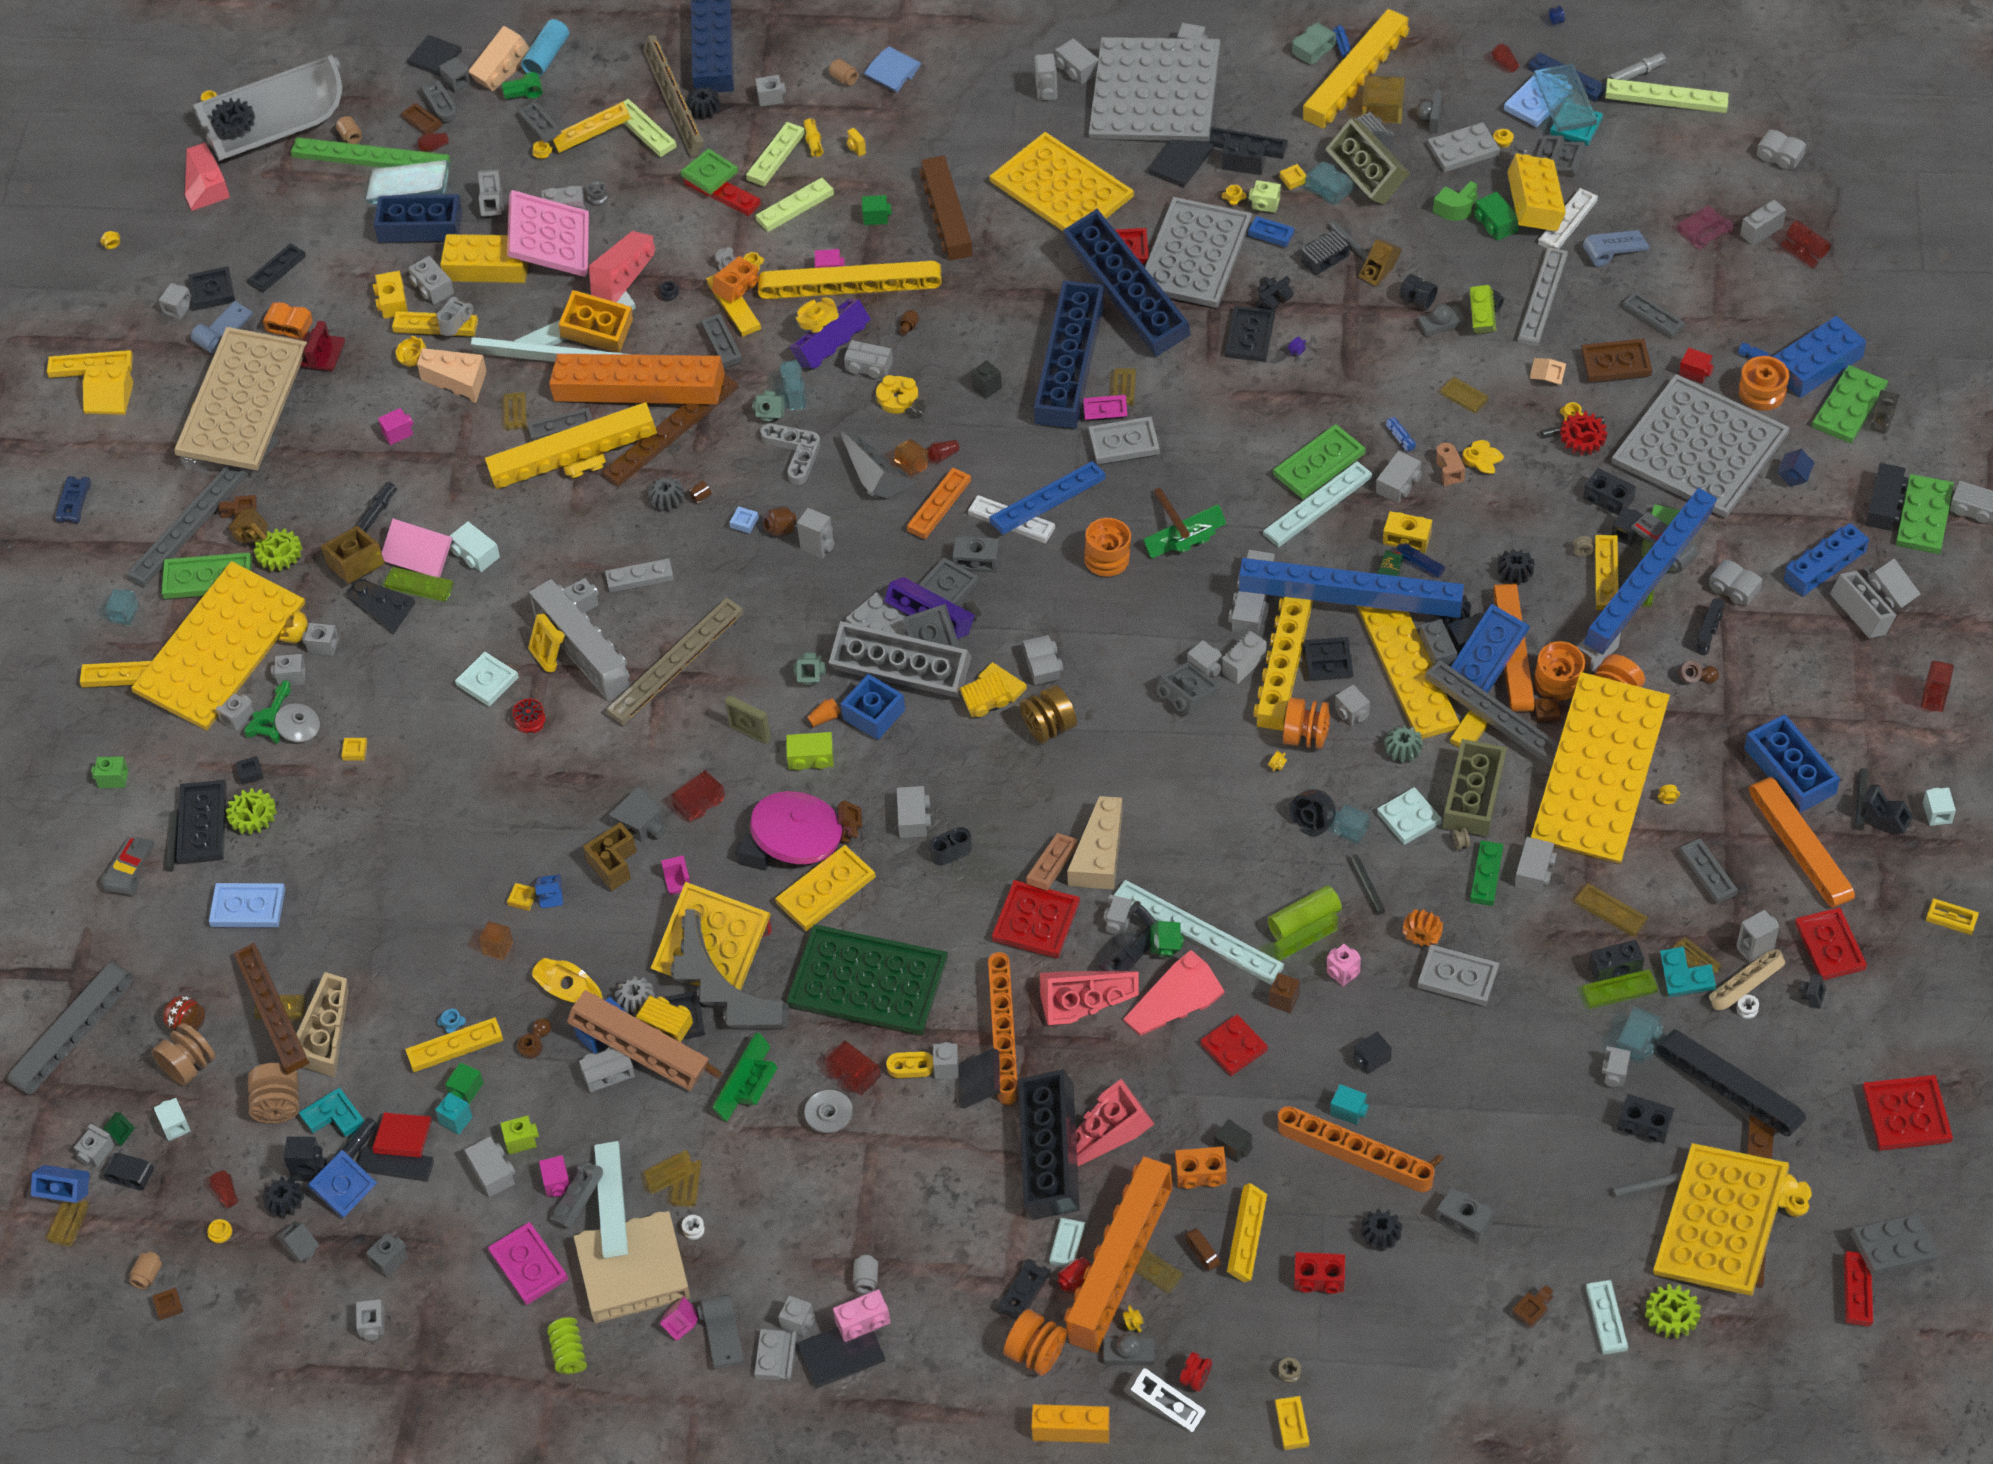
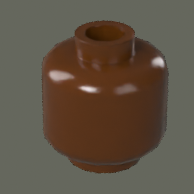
(779, 521)

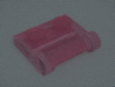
(1700, 223)

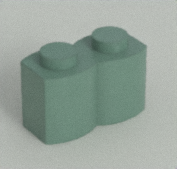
(1313, 43)

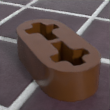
(1202, 1249)

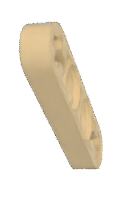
(1747, 979)

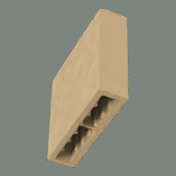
(637, 1281)

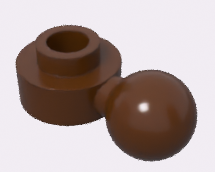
(1708, 674)
(541, 1028)

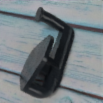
(1120, 947)

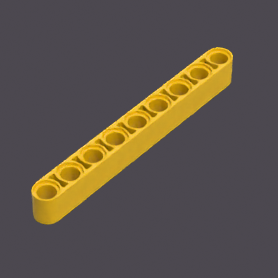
(849, 279)

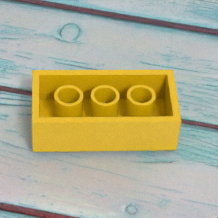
(1536, 192)
(481, 259)

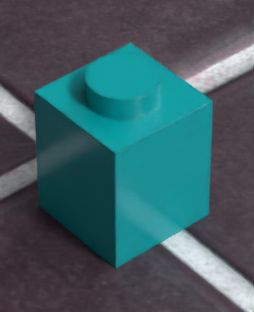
(1349, 1105)
(453, 1113)

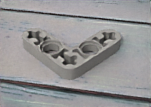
(802, 448)

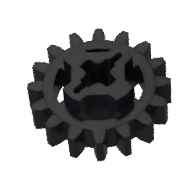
(233, 118)

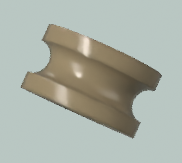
(1583, 546)
(1461, 838)
(1289, 1378)

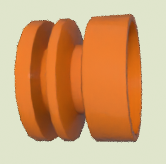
(1107, 547)
(1621, 669)
(1558, 670)
(1306, 723)
(1035, 1342)

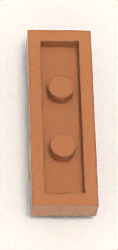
(1052, 861)

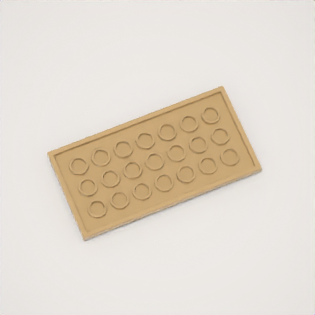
(241, 398)

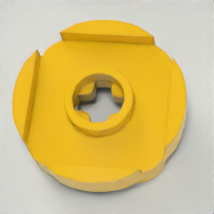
(816, 315)
(896, 384)

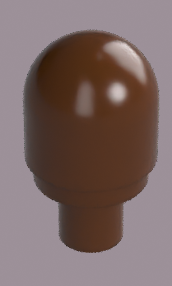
(908, 321)

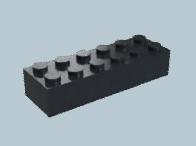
(1048, 1144)

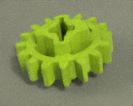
(278, 550)
(261, 806)
(1672, 1311)

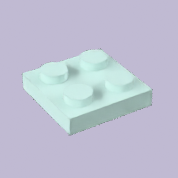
(487, 679)
(1409, 816)

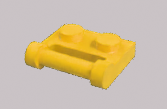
(540, 641)

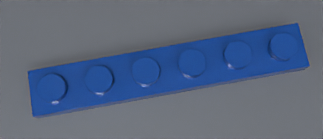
(1047, 497)

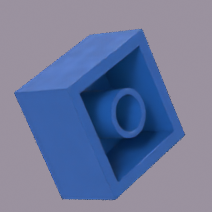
(873, 707)

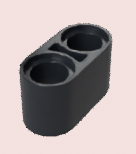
(951, 845)
(128, 1171)

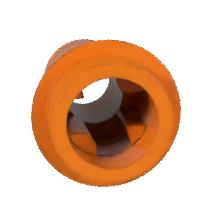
(824, 712)

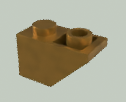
(1380, 261)
(249, 526)

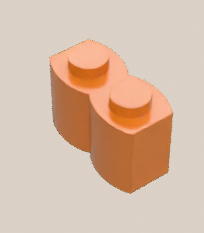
(287, 320)

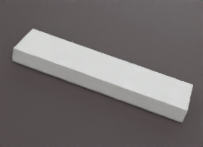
(1575, 212)
(1035, 528)

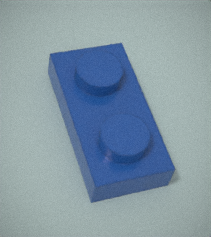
(1271, 231)

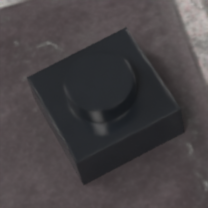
(249, 770)

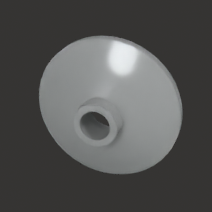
(294, 729)
(826, 1103)

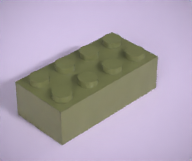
(1367, 161)
(1474, 787)

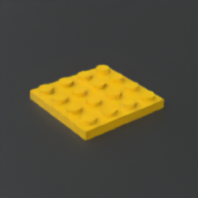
(728, 929)

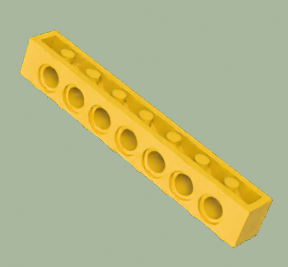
(1283, 665)

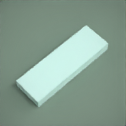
(1606, 1317)

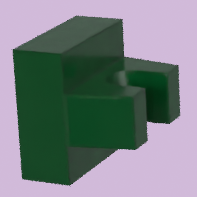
(118, 1128)

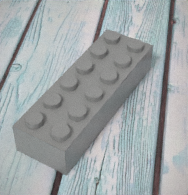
(582, 640)
(900, 659)

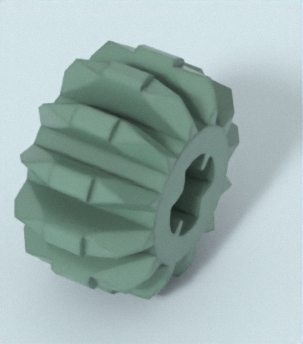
(1403, 743)

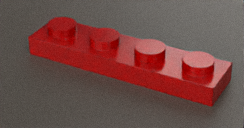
(732, 197)

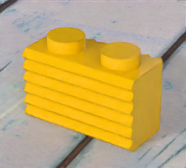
(986, 694)
(666, 1017)

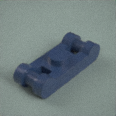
(73, 499)

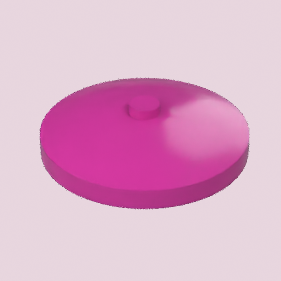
(795, 827)

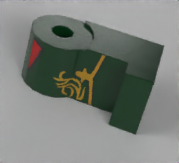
(1391, 563)

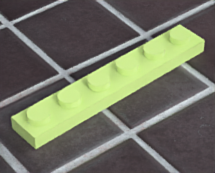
(1667, 95)

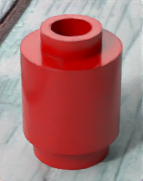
(1073, 1275)

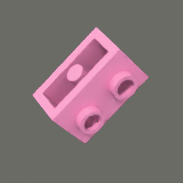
(861, 1315)

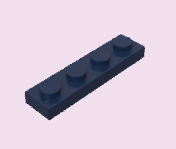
(1593, 88)

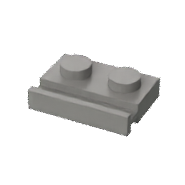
(775, 1355)

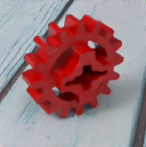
(1583, 433)

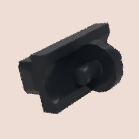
(1281, 289)

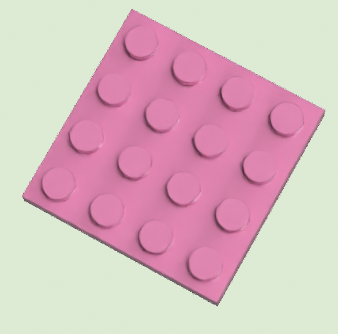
(548, 233)

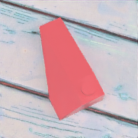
(203, 178)
(1181, 990)
(1079, 993)
(1111, 1123)

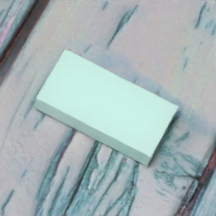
(1066, 1242)

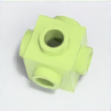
(1265, 196)

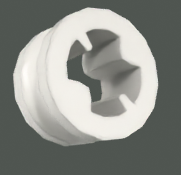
(1742, 1011)
(696, 1233)

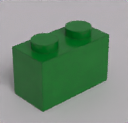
(1496, 216)

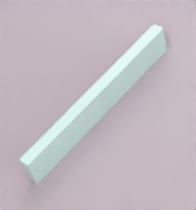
(551, 335)
(1317, 504)
(611, 1200)

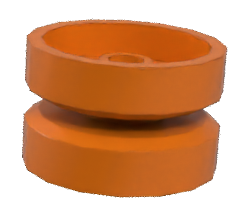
(1763, 383)

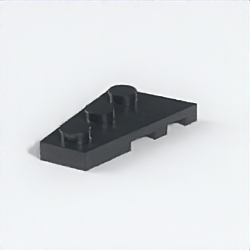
(383, 604)

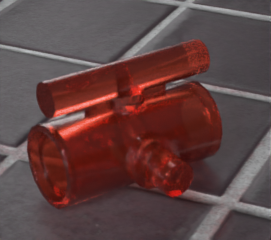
(1806, 243)

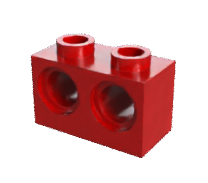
(1319, 1265)

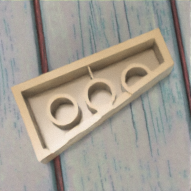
(1097, 853)
(323, 1025)

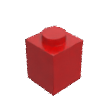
(1696, 365)

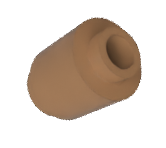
(843, 72)
(349, 130)
(145, 1270)

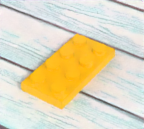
(825, 887)

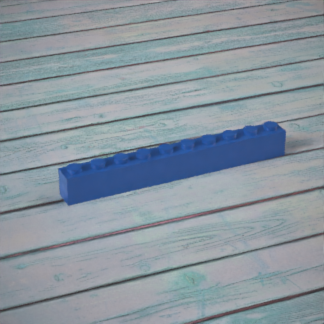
(1650, 571)
(1351, 587)

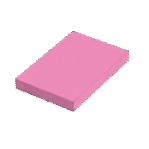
(416, 548)

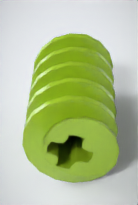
(566, 1346)

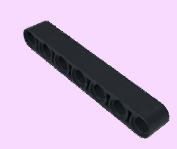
(1731, 1083)

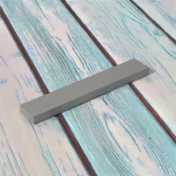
(1542, 296)

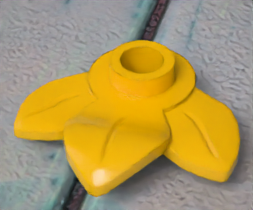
(1482, 456)
(1795, 1197)

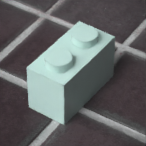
(474, 547)

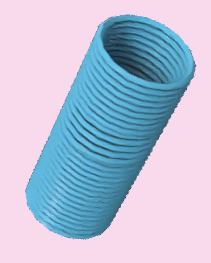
(545, 47)

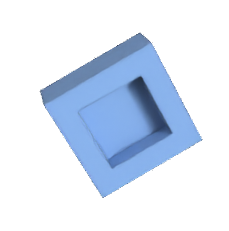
(744, 520)

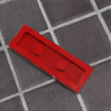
(1857, 1290)

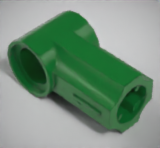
(528, 86)

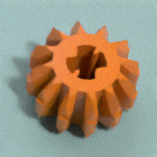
(1422, 927)

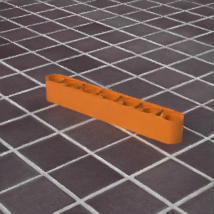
(1517, 669)
(1801, 842)
(1003, 1018)
(1362, 1158)

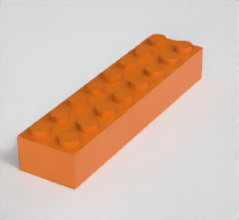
(637, 378)
(1114, 1259)

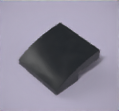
(1328, 658)

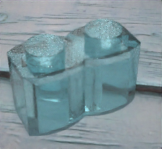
(1329, 183)
(793, 385)
(1639, 1034)

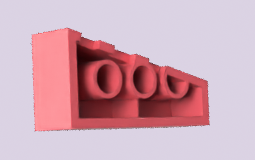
(620, 266)

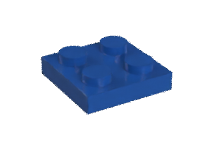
(342, 1184)

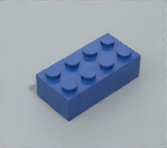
(1821, 355)
(1792, 762)

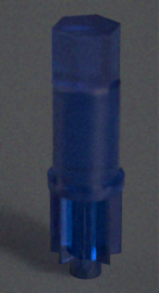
(1416, 557)

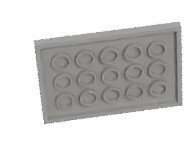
(1197, 250)

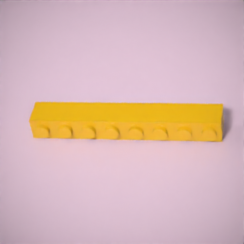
(1351, 72)
(571, 445)

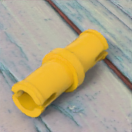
(813, 137)

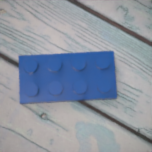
(1490, 647)

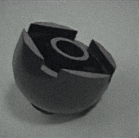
(1313, 811)

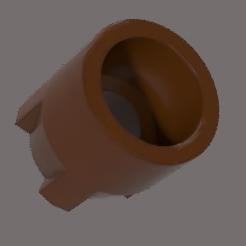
(700, 492)

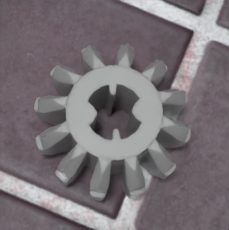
(633, 994)

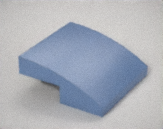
(892, 69)

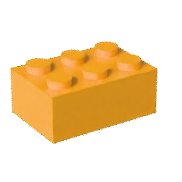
(595, 321)

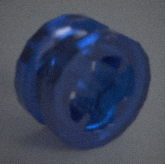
(1556, 15)

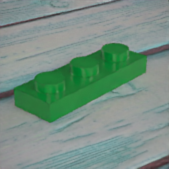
(1486, 873)

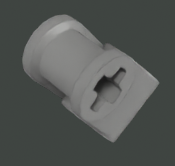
(453, 316)

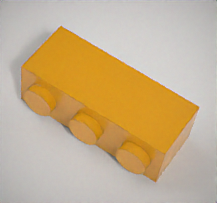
(1070, 1423)

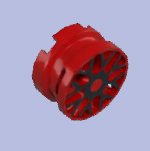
(529, 716)
(1195, 1371)

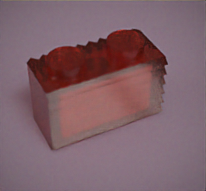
(1937, 686)
(698, 796)
(852, 1068)

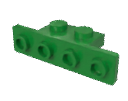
(1200, 526)
(747, 1079)

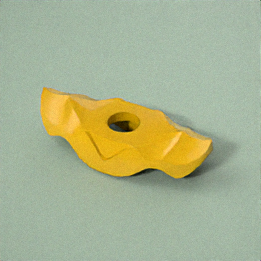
(551, 973)

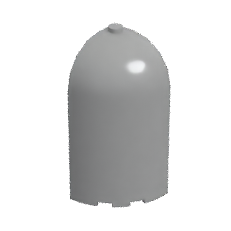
(280, 105)

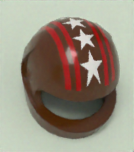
(183, 1010)

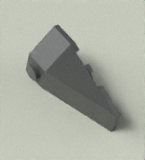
(874, 469)

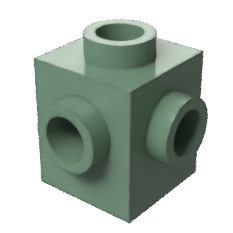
(776, 403)
(807, 676)

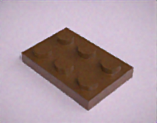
(1616, 360)

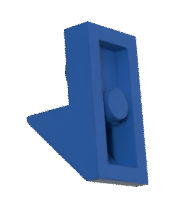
(549, 890)

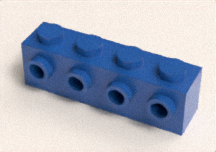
(1826, 559)

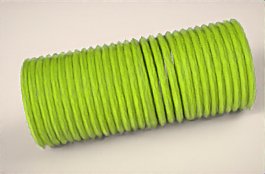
(1306, 912)

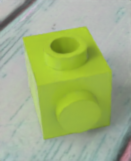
(519, 1134)

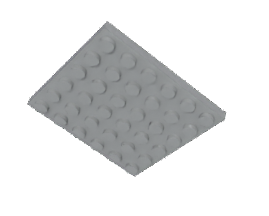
(1154, 89)
(1701, 442)

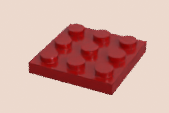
(1036, 919)
(1907, 1112)

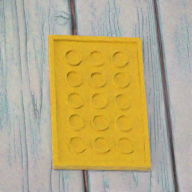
(1059, 183)
(1721, 1219)

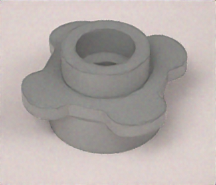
(724, 257)

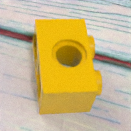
(390, 293)
(1407, 529)

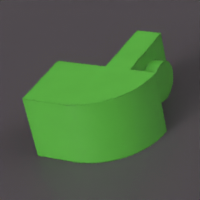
(1455, 205)

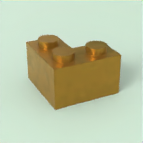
(608, 854)

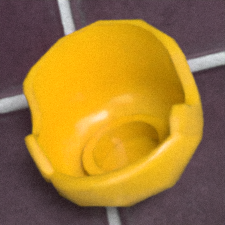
(409, 351)
(294, 628)

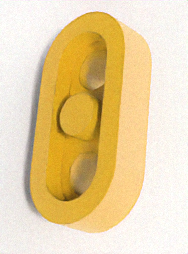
(576, 469)
(910, 1062)

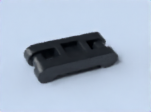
(1710, 626)
(1024, 1289)

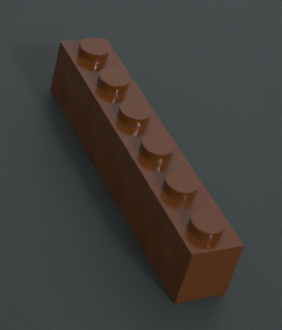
(946, 208)

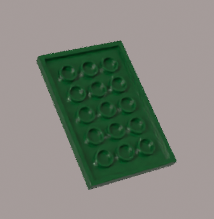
(867, 979)

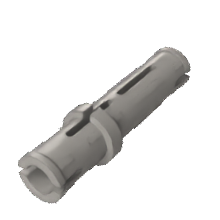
(1644, 66)

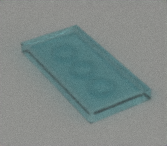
(1565, 97)
(408, 180)

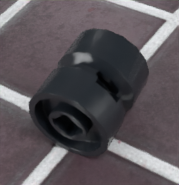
(1418, 291)

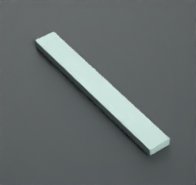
(525, 350)
(1206, 935)

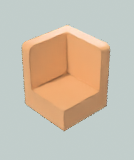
(1547, 370)

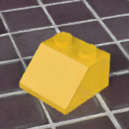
(106, 389)

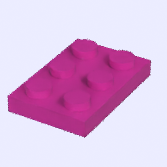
(528, 1263)

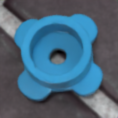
(449, 1015)

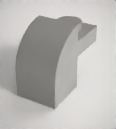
(490, 193)

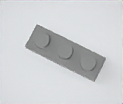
(639, 575)

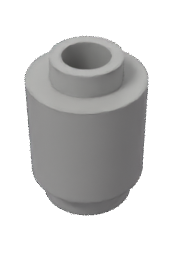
(865, 1274)

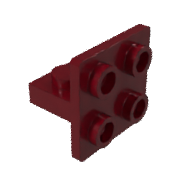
(321, 348)

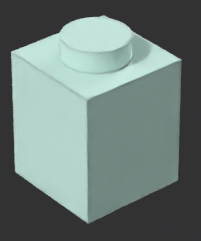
(1939, 806)
(172, 1119)

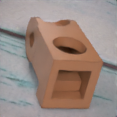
(1451, 464)

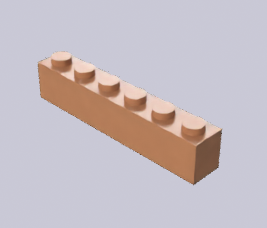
(637, 1040)

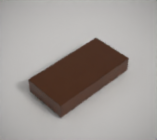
(421, 119)

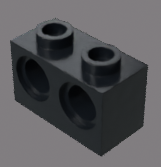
(1609, 491)
(1646, 1113)

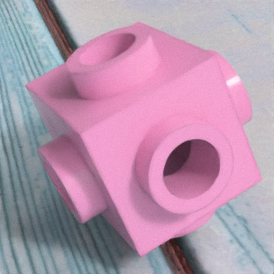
(1343, 964)

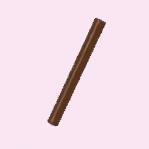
(1172, 513)

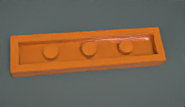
(939, 503)

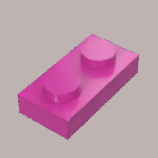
(1105, 407)

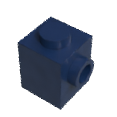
(1796, 467)

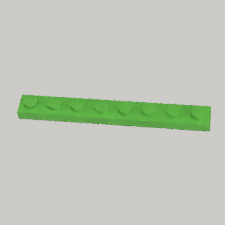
(360, 154)

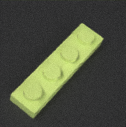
(648, 130)
(775, 154)
(794, 204)

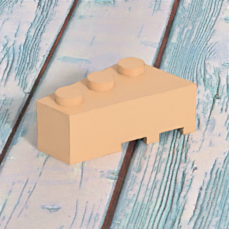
(499, 59)
(453, 370)

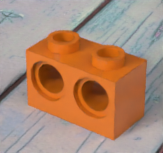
(735, 279)
(1200, 1161)

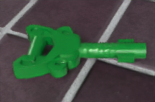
(268, 715)

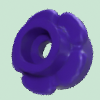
(1297, 346)

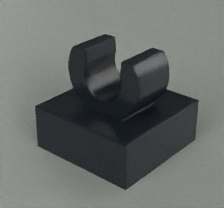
(1813, 991)

